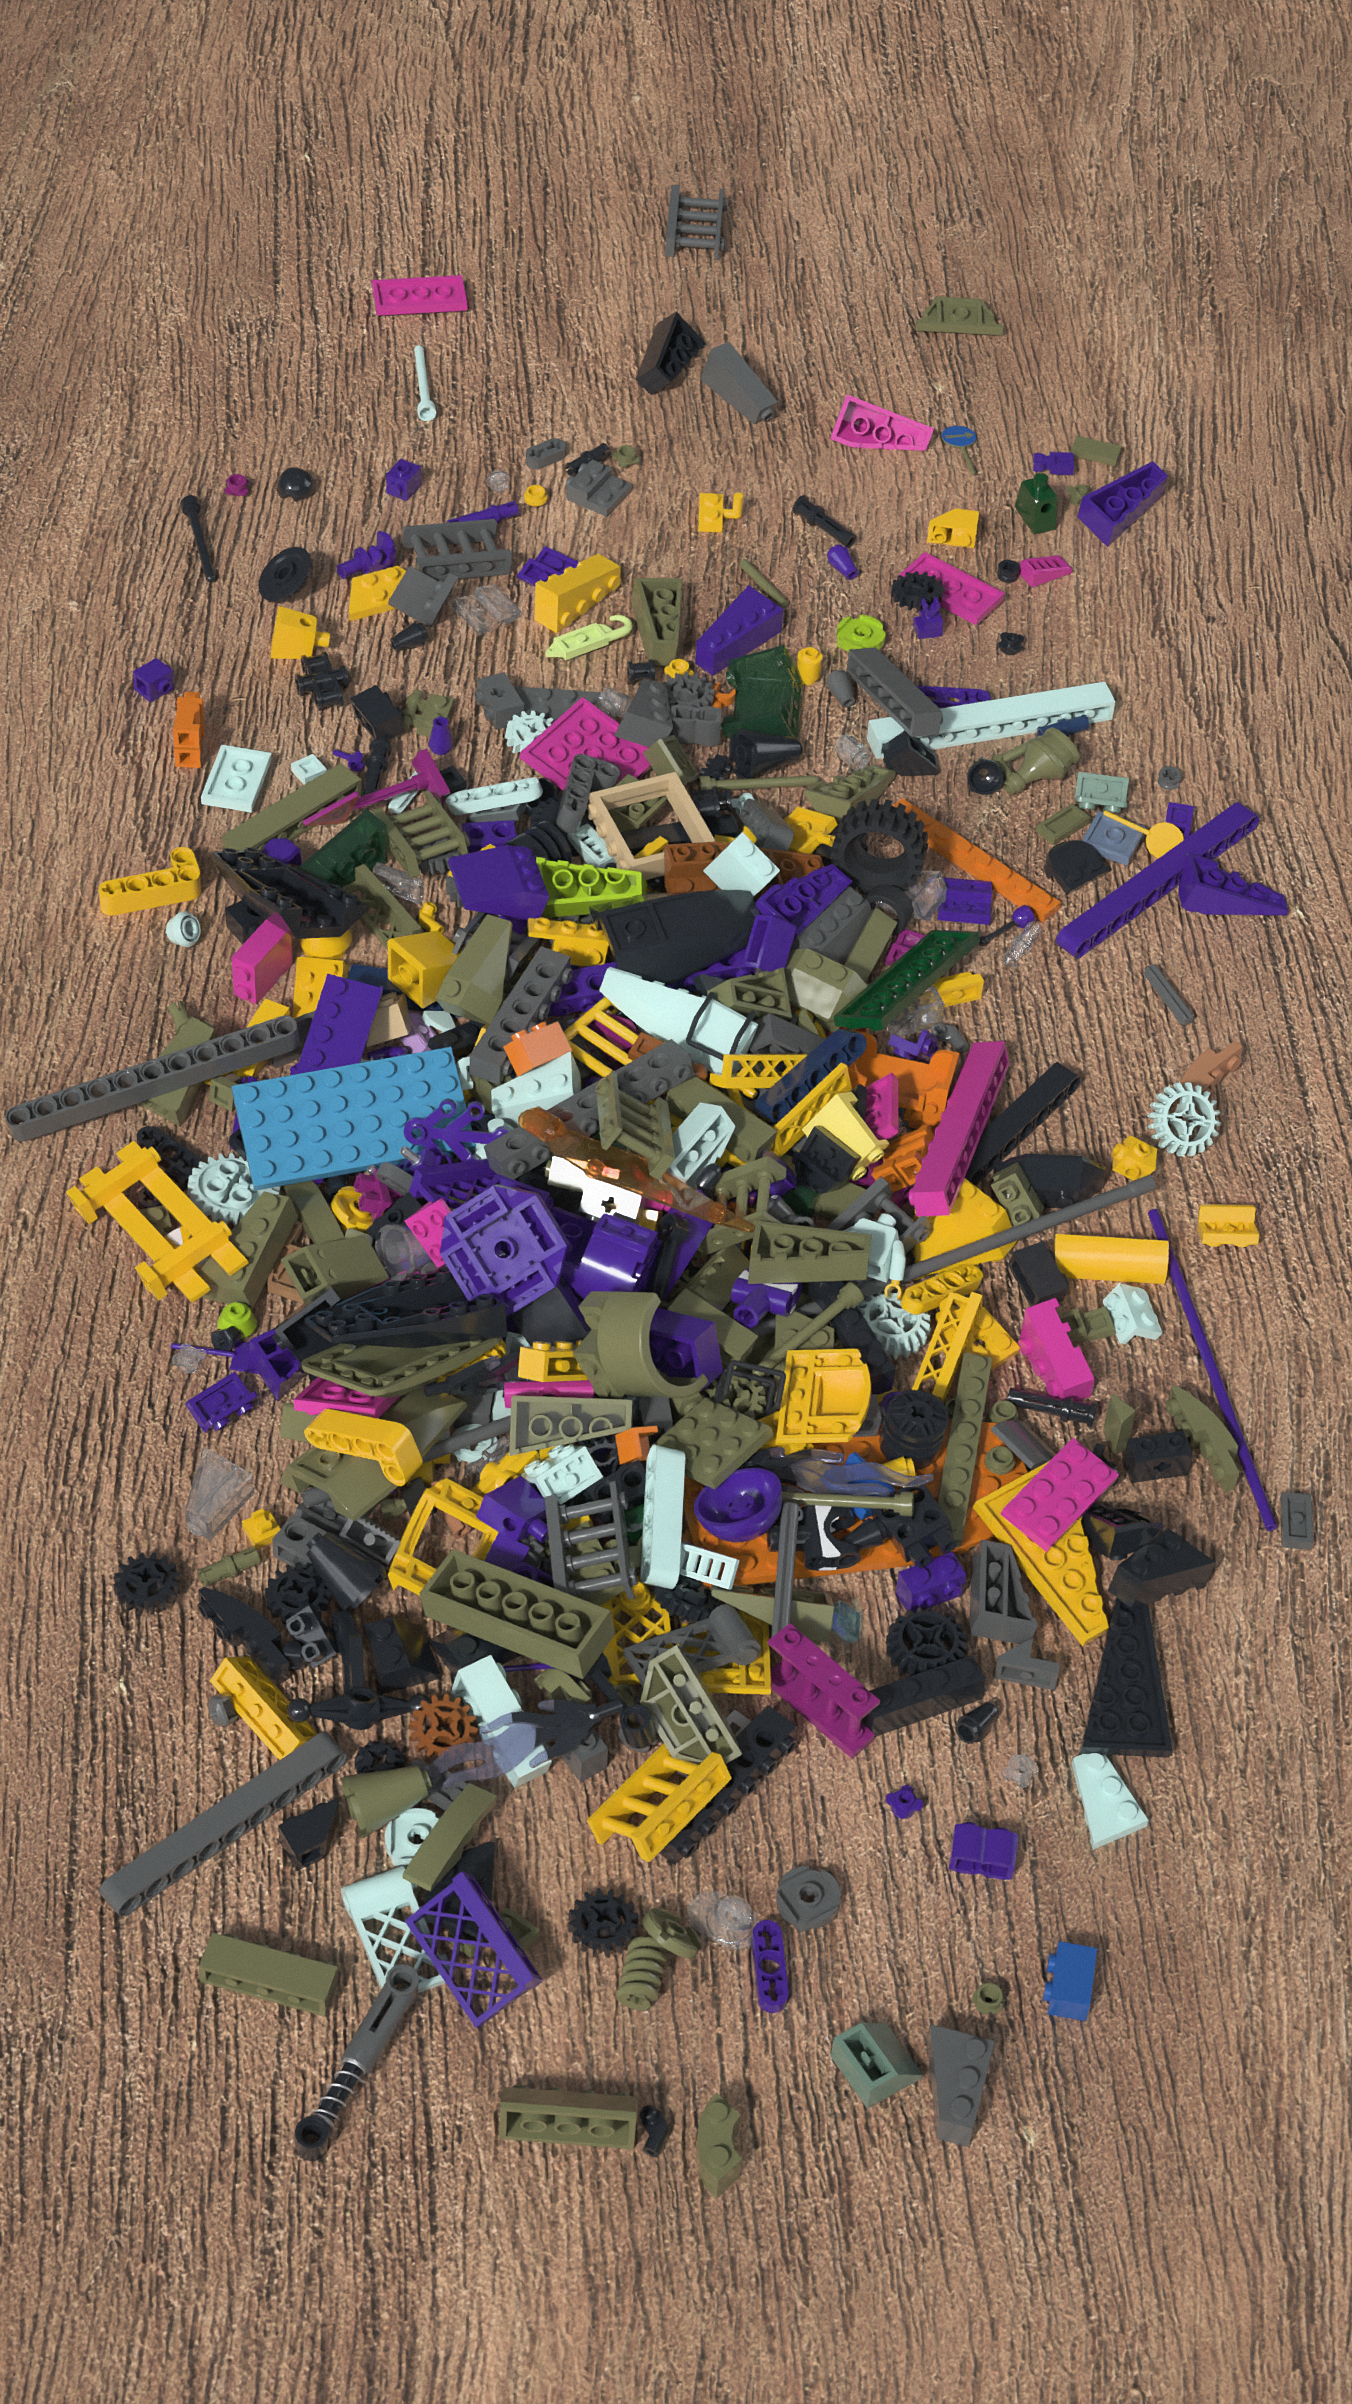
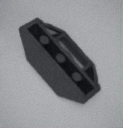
(1059, 1178)
(1117, 1530)

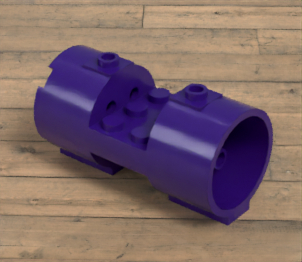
(601, 1254)

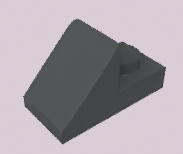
(1020, 1668)

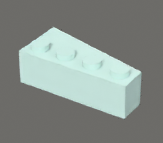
(489, 1697)

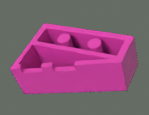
(1052, 1353)

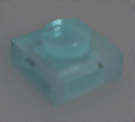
(845, 1622)

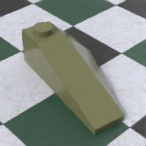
(809, 1609)

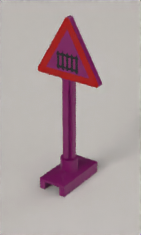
(427, 777)

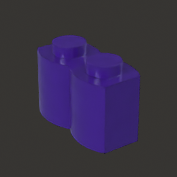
(983, 1851)

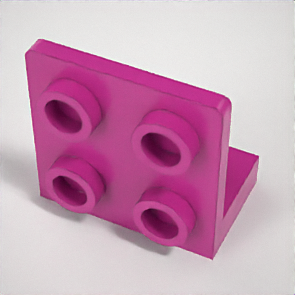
(428, 1228)

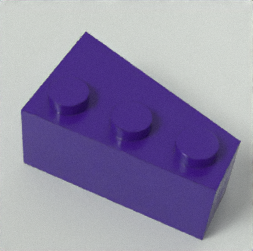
(276, 1367)

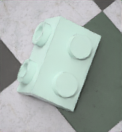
(1131, 1313)

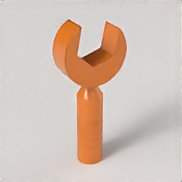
(722, 699)

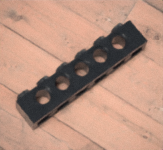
(766, 1728)

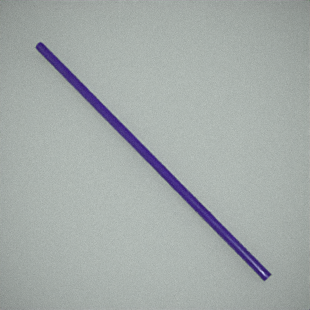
(1214, 1376)

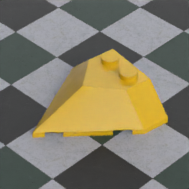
(970, 1219)

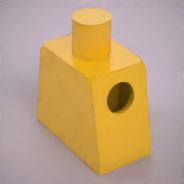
(295, 635)

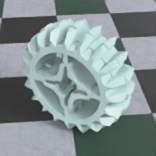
(1182, 1130)
(892, 1324)

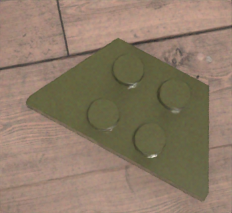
(959, 316)
(789, 1326)

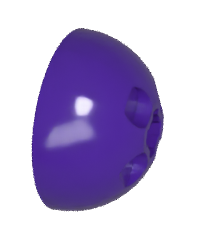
(741, 1505)

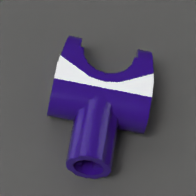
(759, 1299)

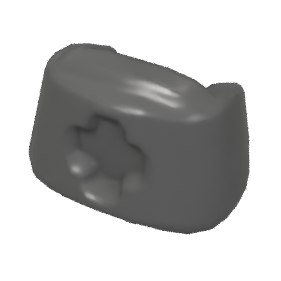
(222, 1709)

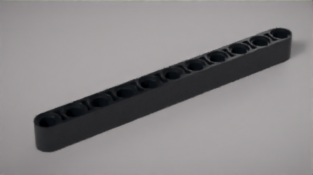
(1016, 1124)

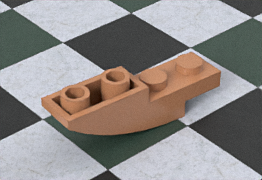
(1210, 1068)

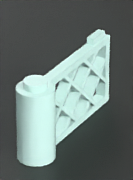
(373, 1899)

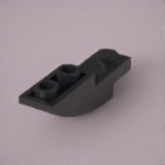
(460, 1039)
(245, 1626)

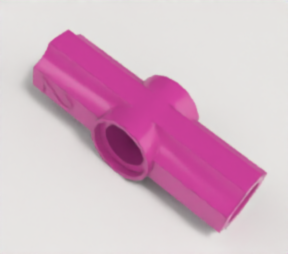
(555, 1389)

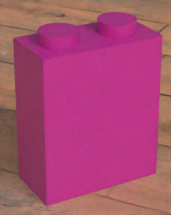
(261, 962)

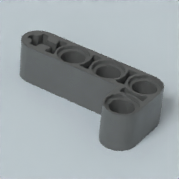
(584, 777)
(766, 825)

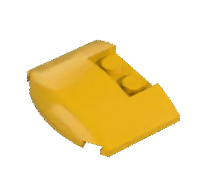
(823, 1396)
(735, 1678)

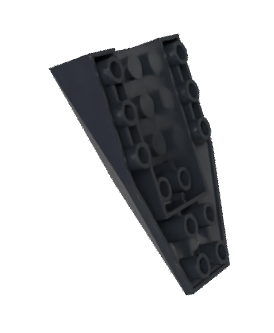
(412, 1315)

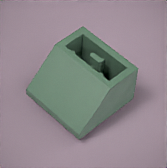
(873, 2062)

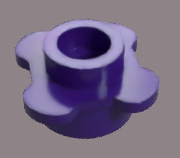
(900, 1809)

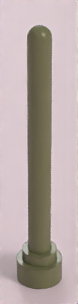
(706, 782)
(849, 1297)
(901, 1503)

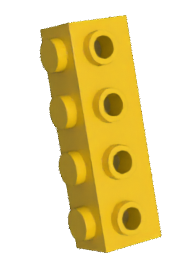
(550, 1362)

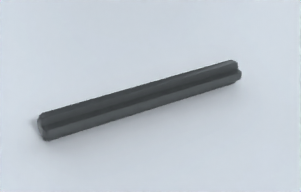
(785, 1567)

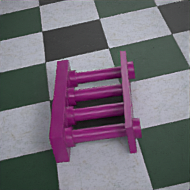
(822, 1691)

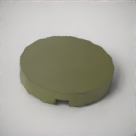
(666, 1931)

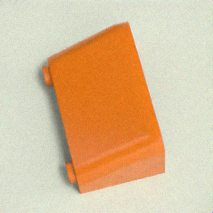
(921, 1086)

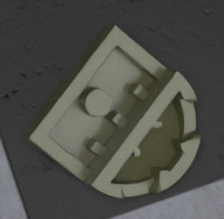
(562, 1687)

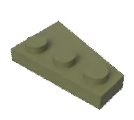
(600, 1596)

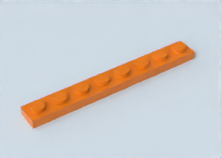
(984, 866)

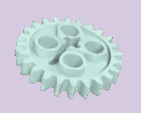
(219, 1178)

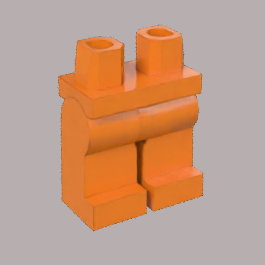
(189, 730)
(905, 1157)

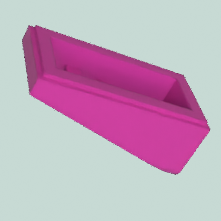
(1038, 571)

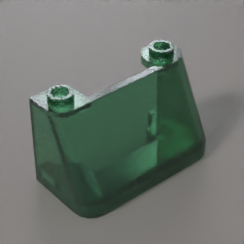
(766, 693)

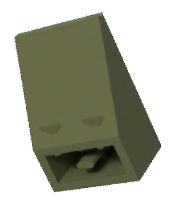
(344, 1264)

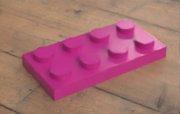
(419, 295)
(962, 592)
(1059, 1494)

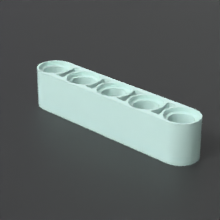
(662, 1517)

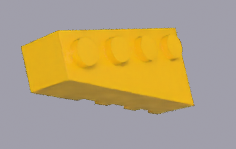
(574, 591)

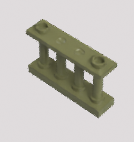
(403, 847)
(653, 1118)
(738, 1183)

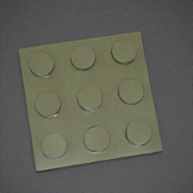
(715, 1441)

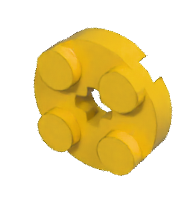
(347, 1211)

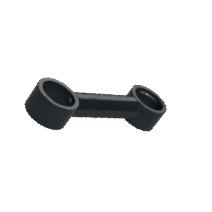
(672, 1232)

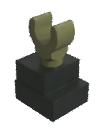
(411, 1495)

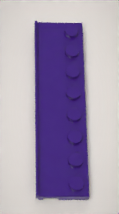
(339, 1026)

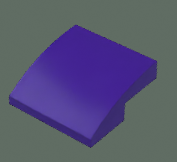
(545, 565)
(966, 901)

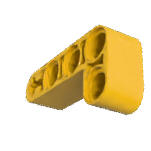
(153, 888)
(367, 1438)

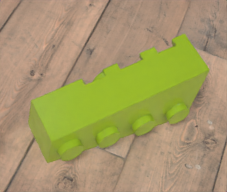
(578, 887)

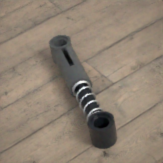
(358, 2059)

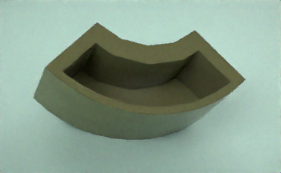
(715, 2153)

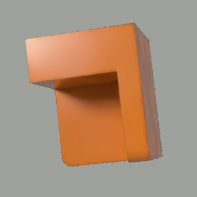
(634, 1444)

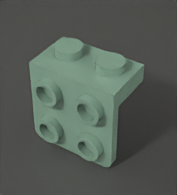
(1101, 791)

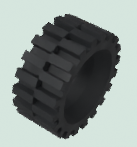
(872, 871)

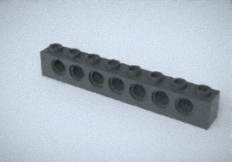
(642, 1079)

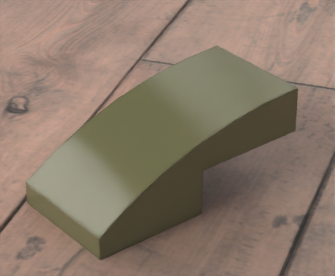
(1089, 1325)

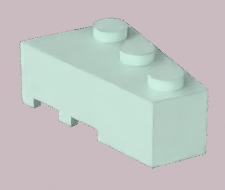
(539, 1087)

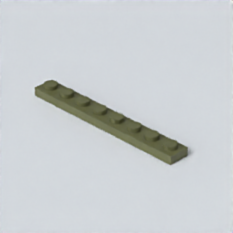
(963, 1441)

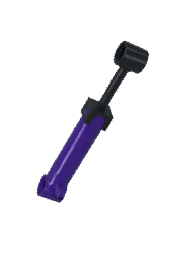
(598, 1676)

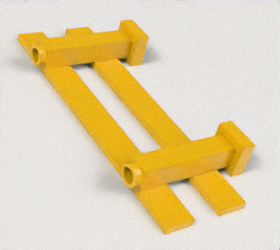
(170, 1263)

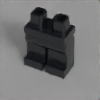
(918, 1533)

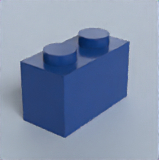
(1071, 1981)

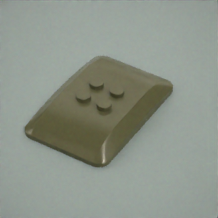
(392, 1370)

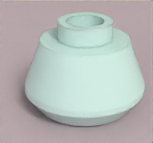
(183, 929)

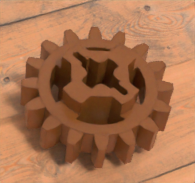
(435, 1717)

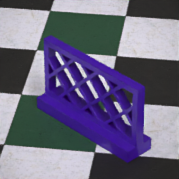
(450, 1179)
(496, 1933)

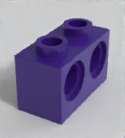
(485, 833)

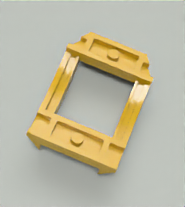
(455, 1501)

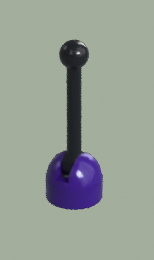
(1020, 919)

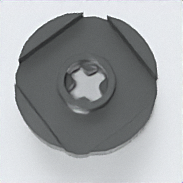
(804, 1914)

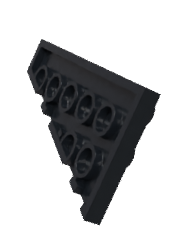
(1128, 1698)

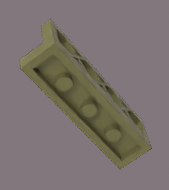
(388, 908)

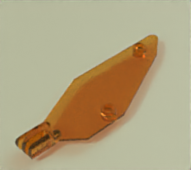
(624, 1170)

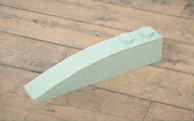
(669, 1015)

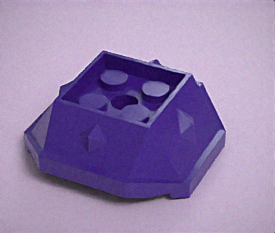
(474, 1250)

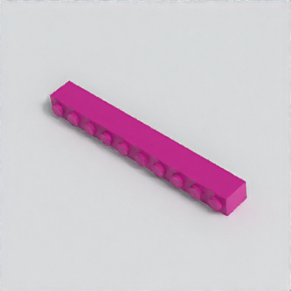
(959, 1129)

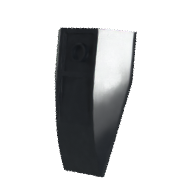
(287, 895)
(676, 932)

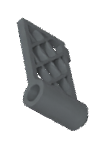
(724, 1628)

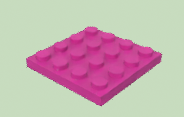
(587, 732)

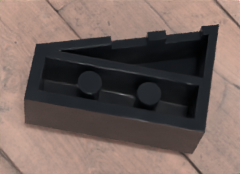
(1159, 1569)

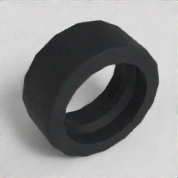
(897, 900)

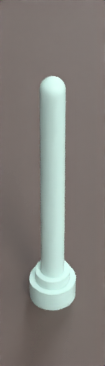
(426, 408)

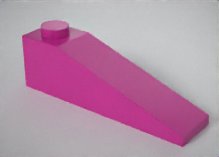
(873, 427)

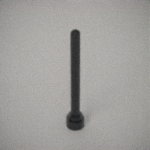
(191, 507)

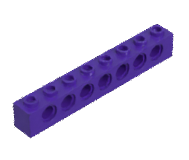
(592, 977)

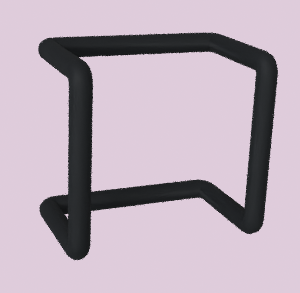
(702, 1048)
(731, 1372)

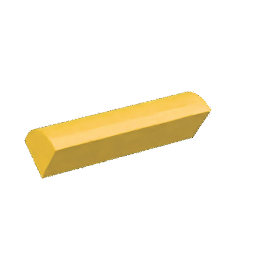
(1111, 1258)

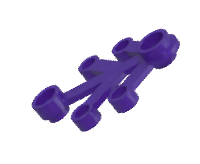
(452, 1132)

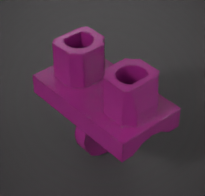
(375, 1194)

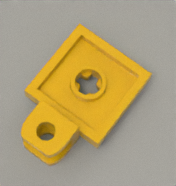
(997, 1341)

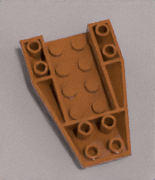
(687, 861)

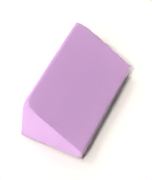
(419, 1036)

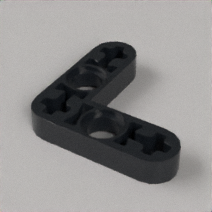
(173, 1166)

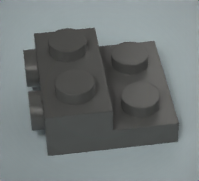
(597, 488)

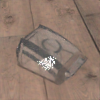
(925, 895)

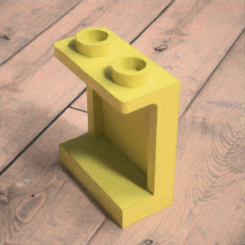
(849, 1128)

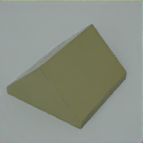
(668, 757)

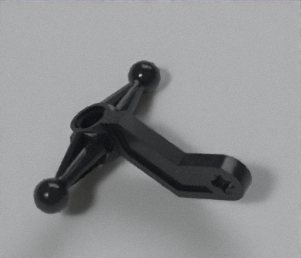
(358, 1705)

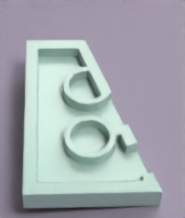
(1106, 1800)

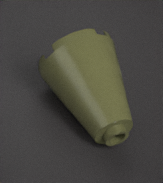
(383, 1795)

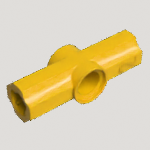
(499, 1473)

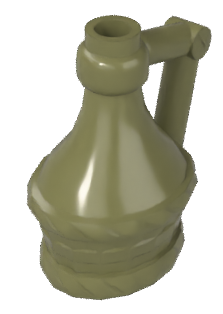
(1044, 758)

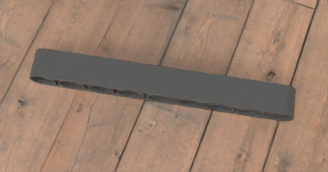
(222, 1824)

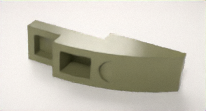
(1207, 1432)

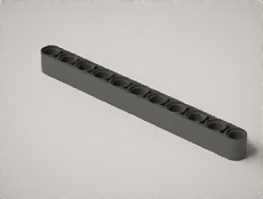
(142, 1086)

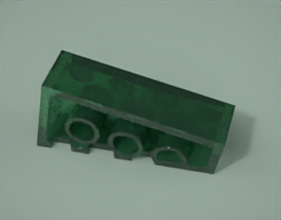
(356, 844)

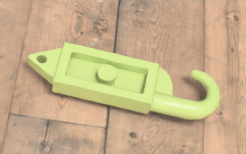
(588, 638)

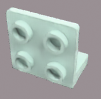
(564, 1472)

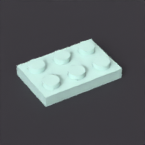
(236, 778)

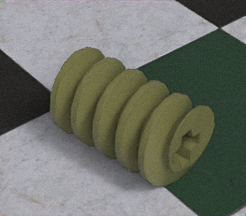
(642, 1973)

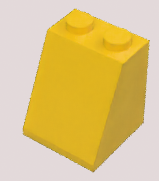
(420, 964)

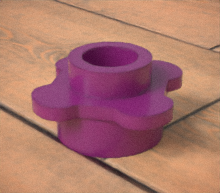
(237, 485)

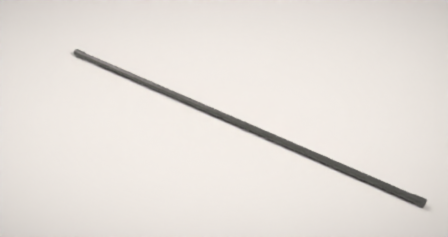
(1132, 1189)

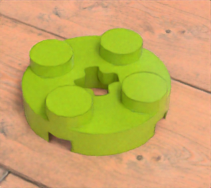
(850, 630)

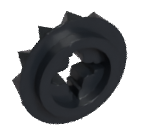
(364, 1759)

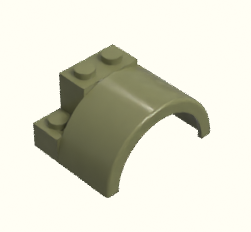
(618, 1349)

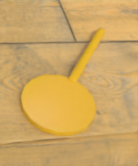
(1159, 838)

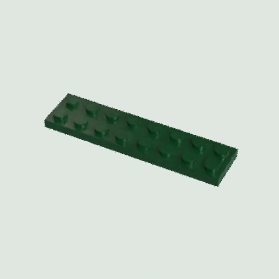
(906, 980)

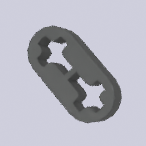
(545, 453)
(395, 1178)

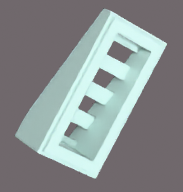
(587, 853)
(689, 1559)

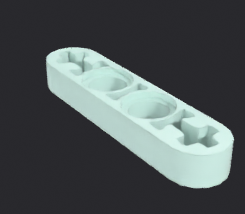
(494, 796)

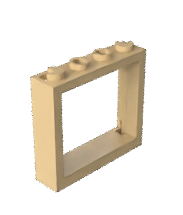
(663, 785)

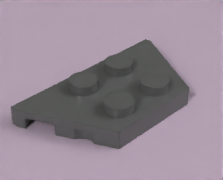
(552, 701)

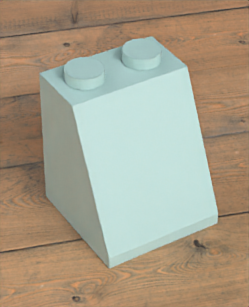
(741, 867)

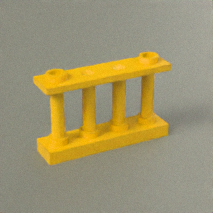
(672, 1814)

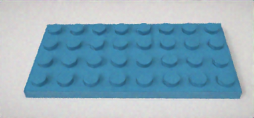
(343, 1116)

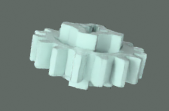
(525, 729)

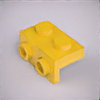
(1227, 1225)

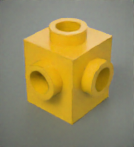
(1134, 1158)

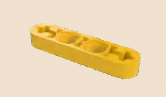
(940, 1285)

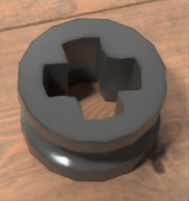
(1172, 773)

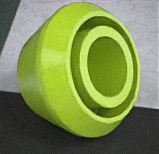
(238, 1316)

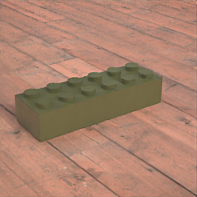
(517, 1613)

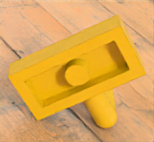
(712, 512)

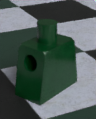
(1037, 504)

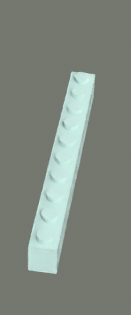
(1003, 717)

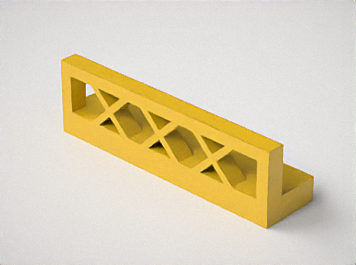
(959, 988)
(746, 1077)
(790, 1126)
(956, 1347)
(261, 1705)

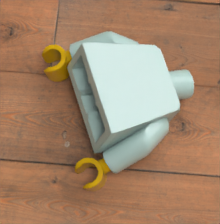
(886, 1252)

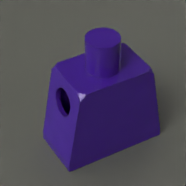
(515, 1511)

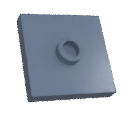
(1113, 839)

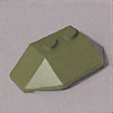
(820, 983)
(686, 1710)

